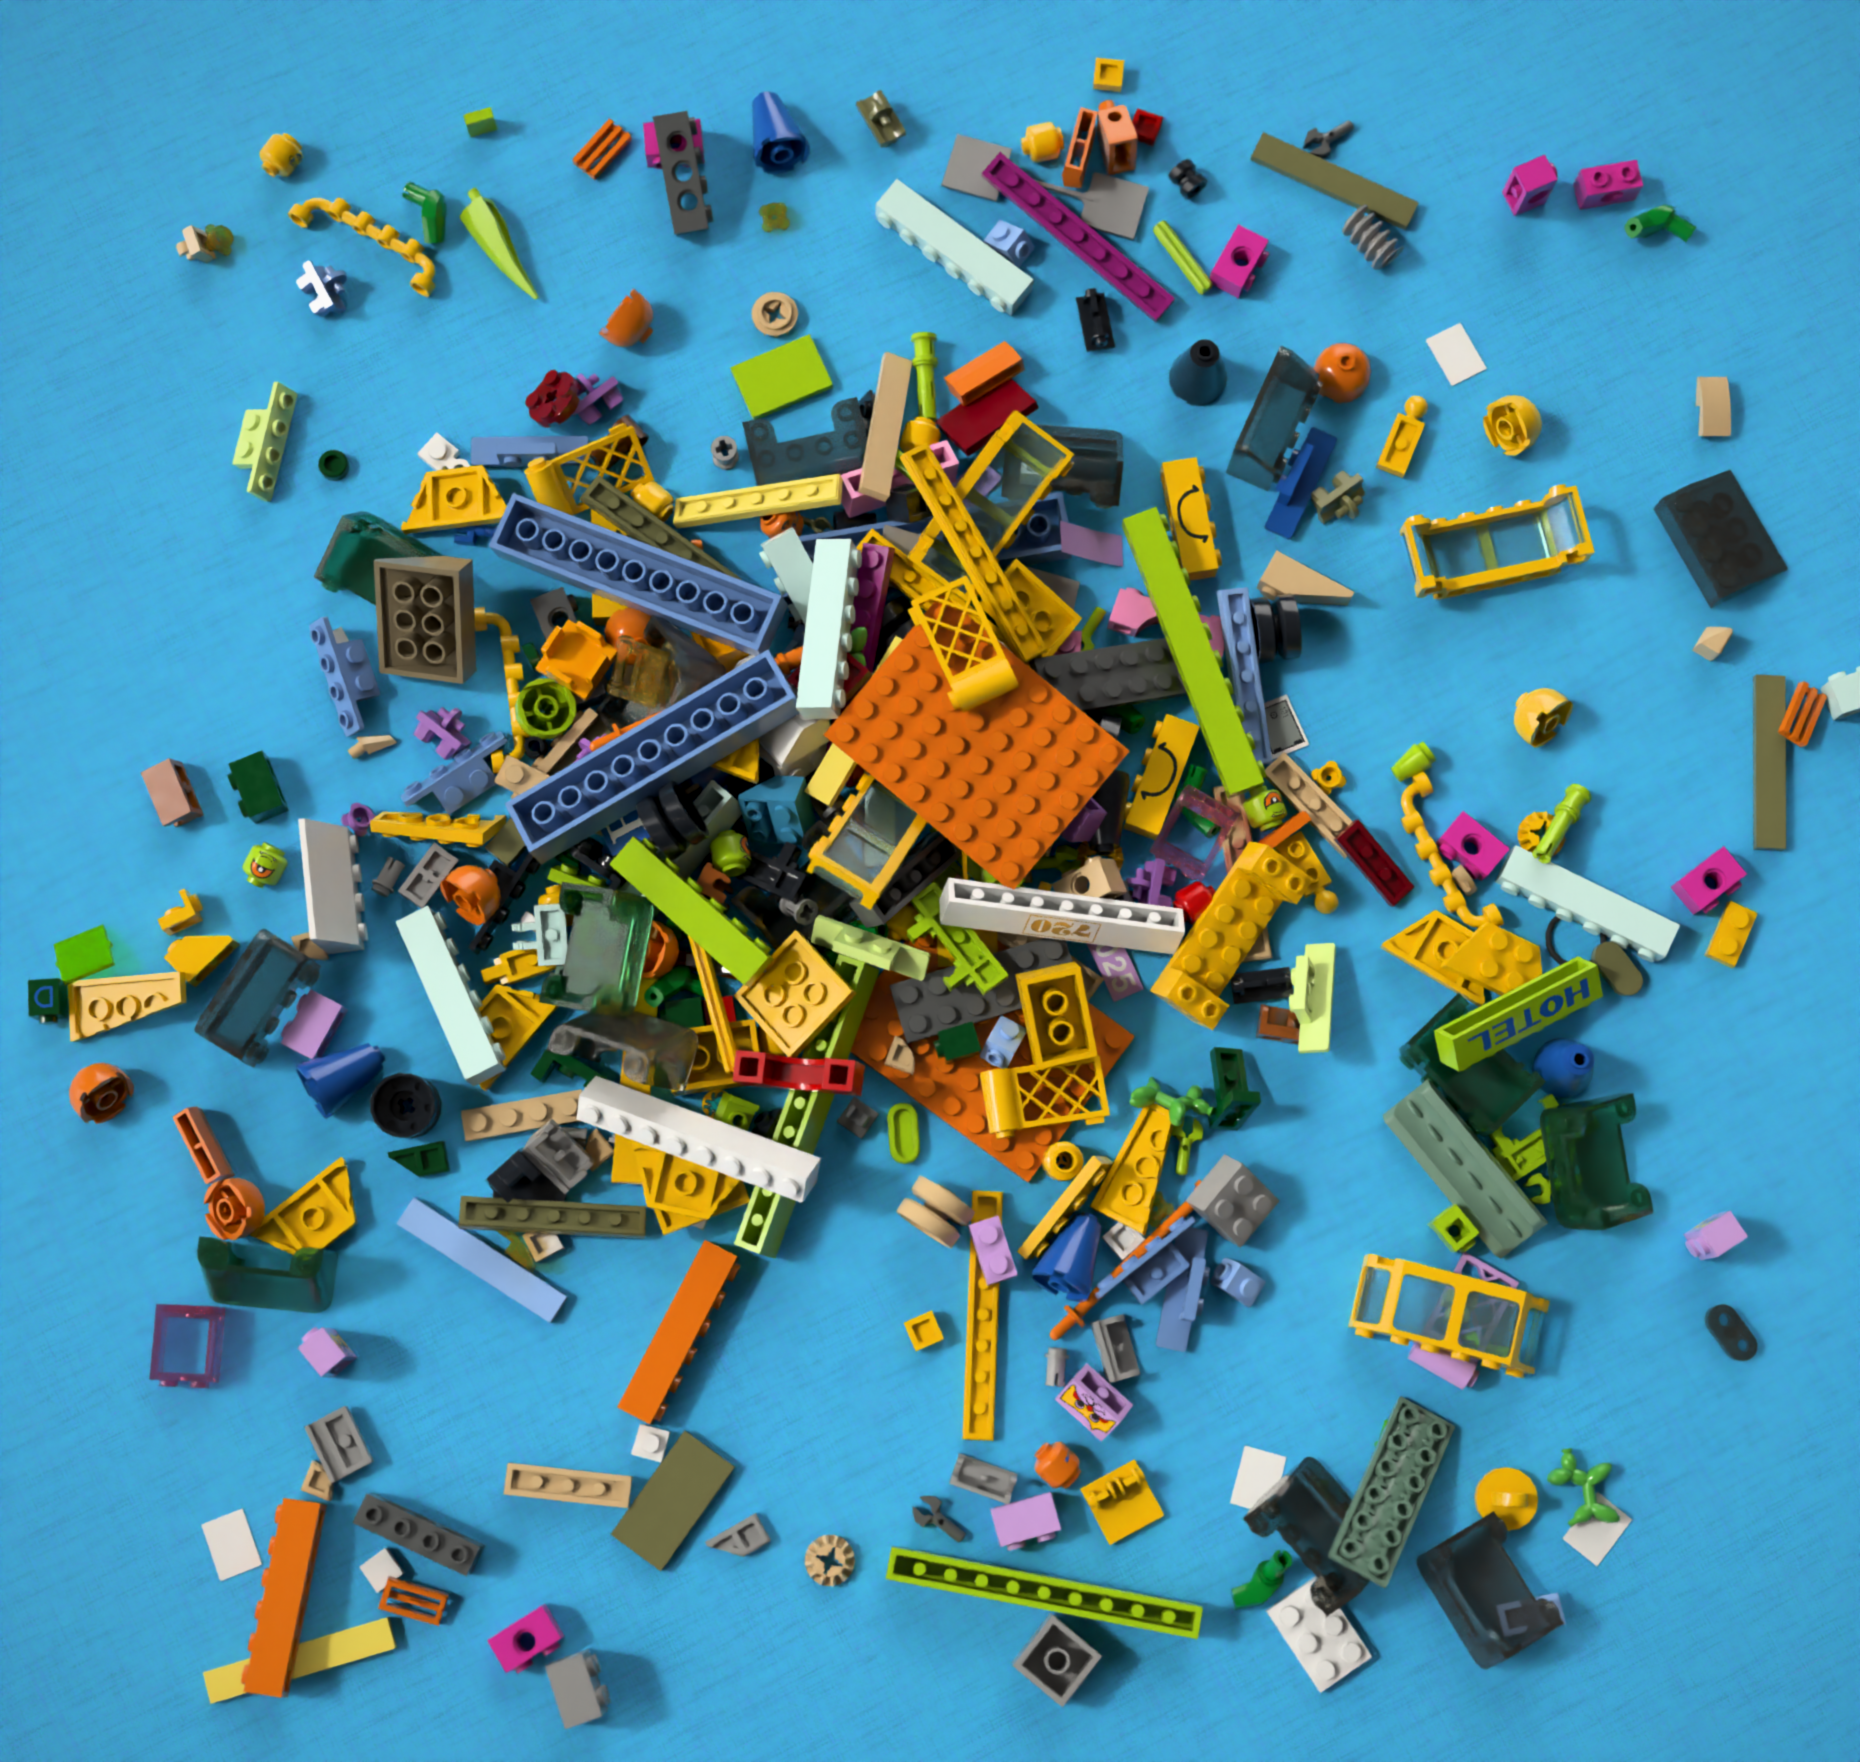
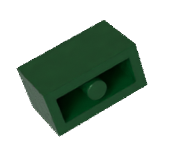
(257, 787)

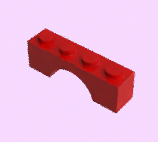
(799, 1074)

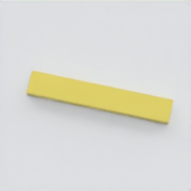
(758, 501)
(837, 765)
(311, 1656)

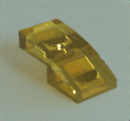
(518, 1250)

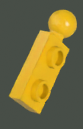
(1403, 437)
(1300, 853)

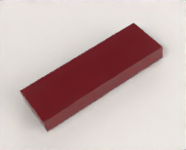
(1374, 863)

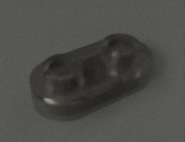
(1731, 1333)

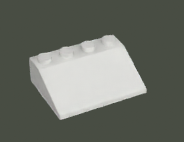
(332, 886)

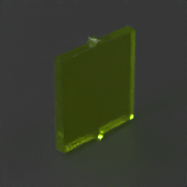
(84, 954)

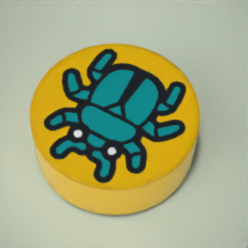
(711, 1101)

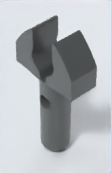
(1326, 138)
(938, 1519)

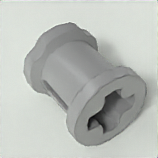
(724, 443)
(803, 912)

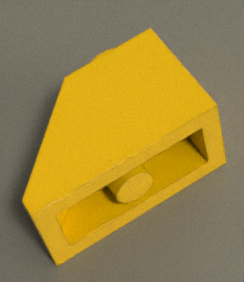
(199, 955)

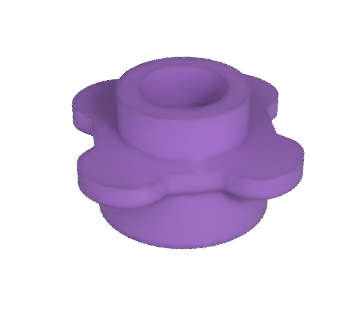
(362, 812)

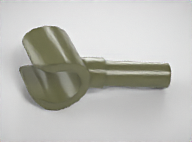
(818, 524)

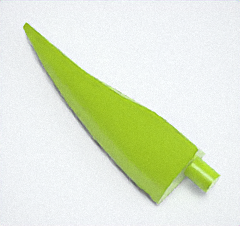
(493, 237)

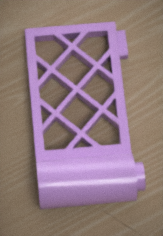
(1452, 1370)

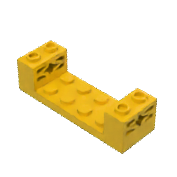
(1228, 932)

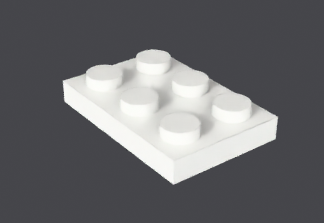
(1322, 1644)

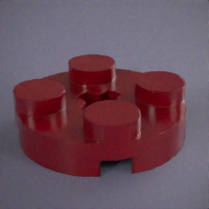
(554, 386)

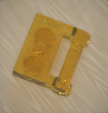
(646, 675)

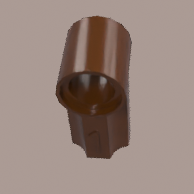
(623, 445)

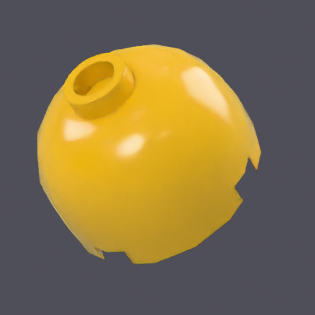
(1512, 424)
(1539, 714)

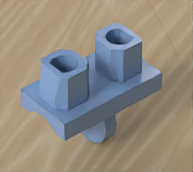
(328, 286)

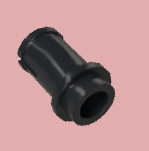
(543, 747)

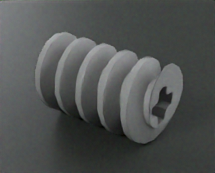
(1370, 238)

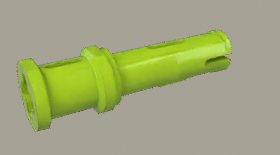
(924, 364)
(1566, 814)

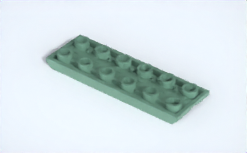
(1464, 1169)
(1391, 1492)

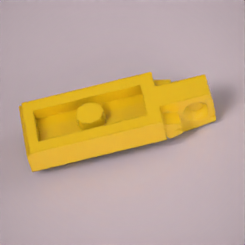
(515, 967)

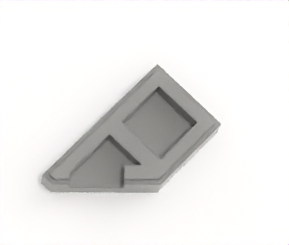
(741, 1538)

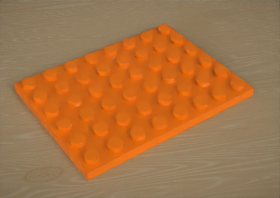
(985, 778)
(955, 1088)

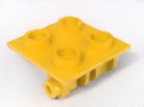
(1122, 1502)

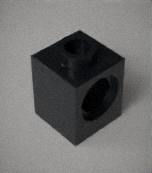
(906, 504)

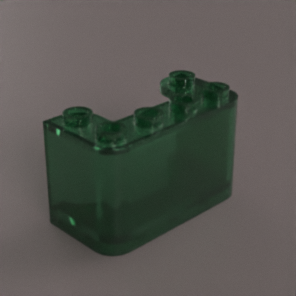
(1484, 1092)

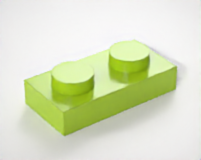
(569, 874)

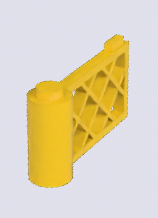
(551, 484)
(976, 683)
(1005, 1104)

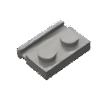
(339, 1444)

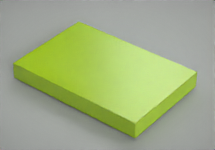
(781, 377)

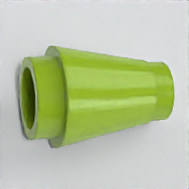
(1415, 760)

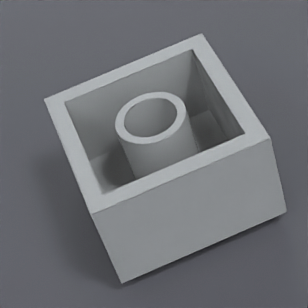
(1232, 1200)
(1056, 1659)
(578, 1688)

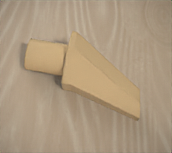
(370, 744)

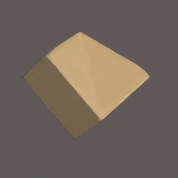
(1712, 642)

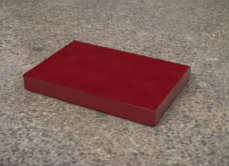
(977, 422)

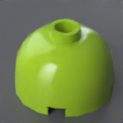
(545, 708)

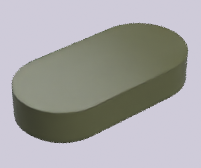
(1617, 968)

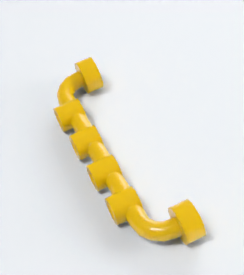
(364, 226)
(513, 674)
(1427, 849)

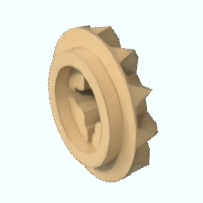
(769, 303)
(843, 1554)

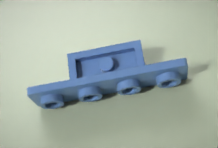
(521, 450)
(346, 672)
(461, 779)
(1154, 1269)
(1183, 1292)

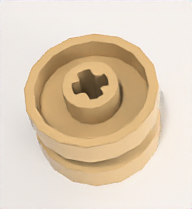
(937, 1208)

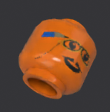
(777, 523)
(1057, 1464)

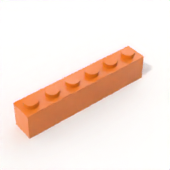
(678, 1333)
(284, 1598)

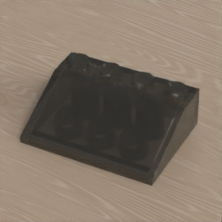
(1719, 537)

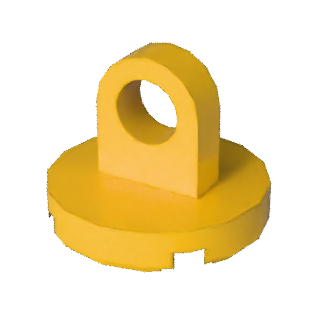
(1508, 1495)

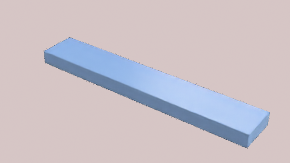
(1244, 666)
(482, 1260)

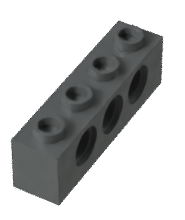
(666, 128)
(552, 607)
(916, 872)
(418, 1534)

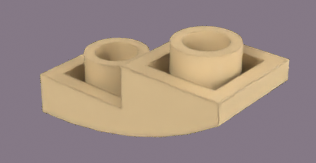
(1715, 406)

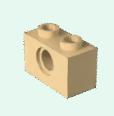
(1103, 879)

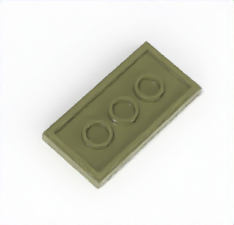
(672, 1500)

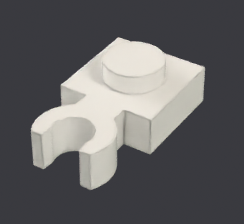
(441, 454)

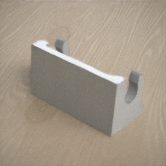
(428, 875)
(558, 1156)
(1115, 1348)
(983, 1478)

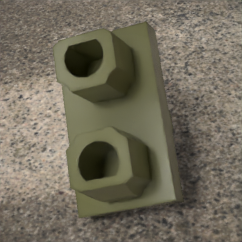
(881, 119)
(1341, 500)

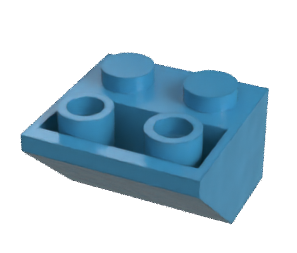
(777, 810)

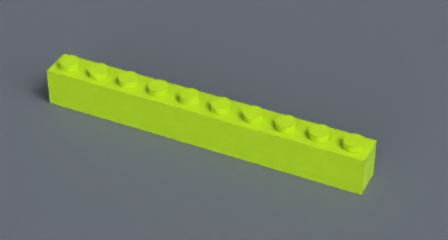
(1192, 652)
(806, 1112)
(1044, 1592)

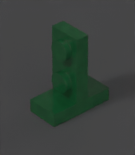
(568, 1066)
(1231, 1090)

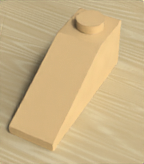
(1307, 586)

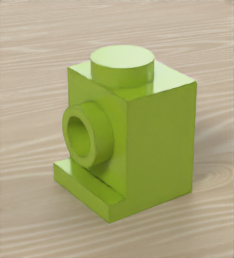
(732, 1106)
(1454, 1216)

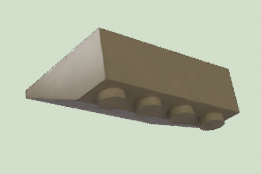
(426, 617)

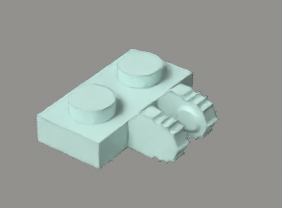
(550, 934)

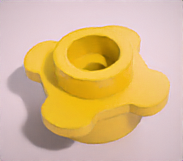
(1330, 769)

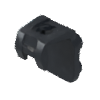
(590, 853)
(522, 1180)

